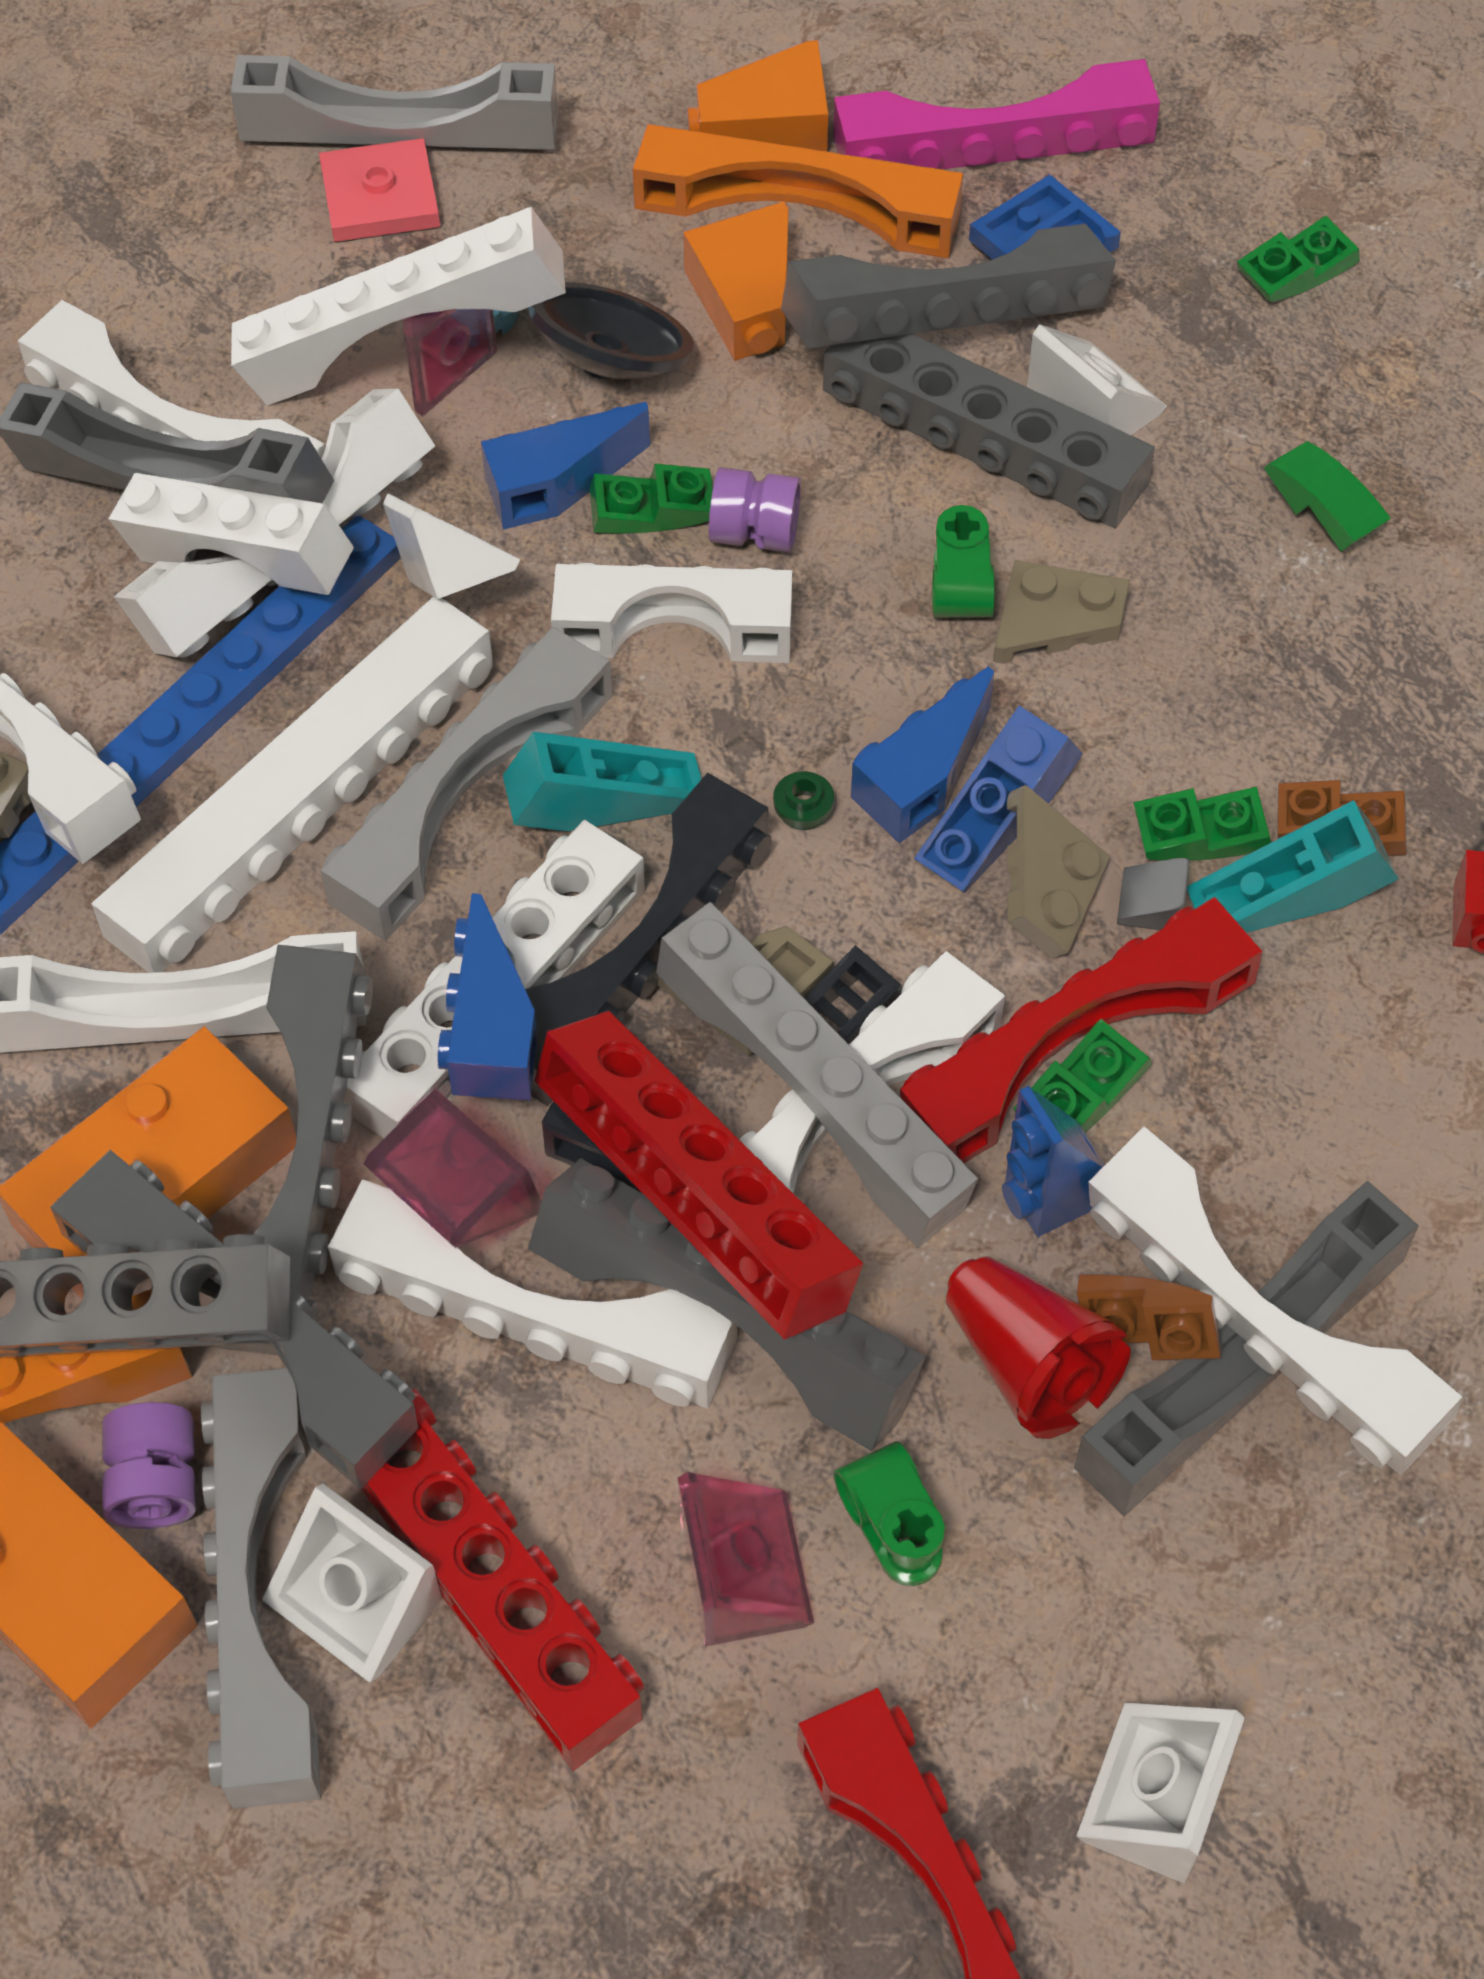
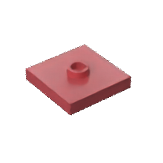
(379, 189)

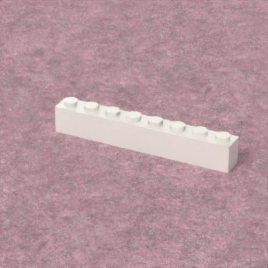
(293, 786)

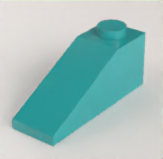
(575, 779)
(1302, 872)

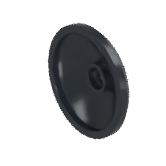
(612, 333)

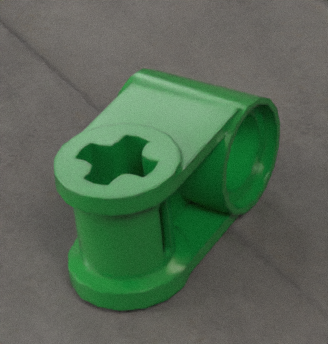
(962, 565)
(891, 1504)

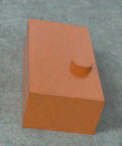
(188, 1118)
(76, 1592)

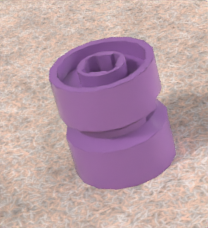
(754, 509)
(148, 1464)

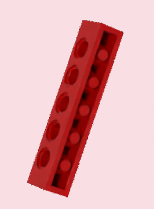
(698, 1174)
(575, 1717)

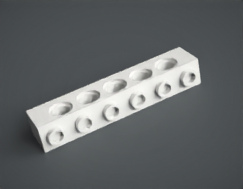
(570, 926)

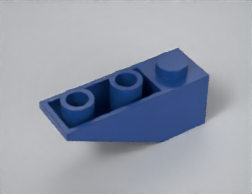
(552, 466)
(917, 767)
(977, 821)
(494, 1023)
(1048, 1165)

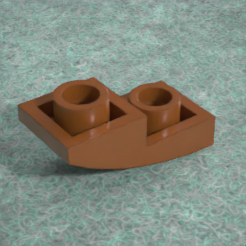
(1307, 801)
(1166, 1315)

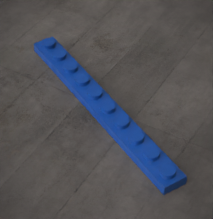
(201, 705)

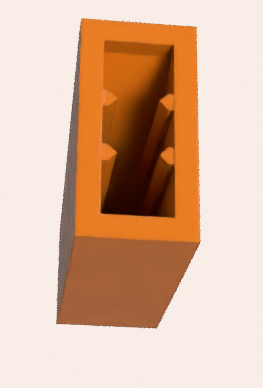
(768, 101)
(741, 277)

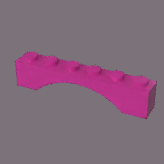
(1099, 110)

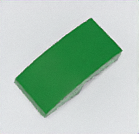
(1296, 265)
(1334, 494)
(665, 501)
(1204, 828)
(1093, 1075)

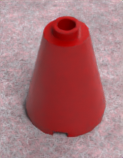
(1036, 1344)

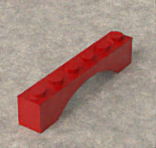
(1183, 968)
(870, 1779)

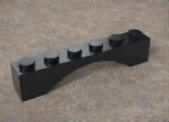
(714, 841)

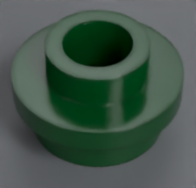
(803, 813)

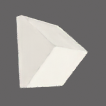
(1089, 381)
(440, 555)
(352, 1585)
(1160, 1785)

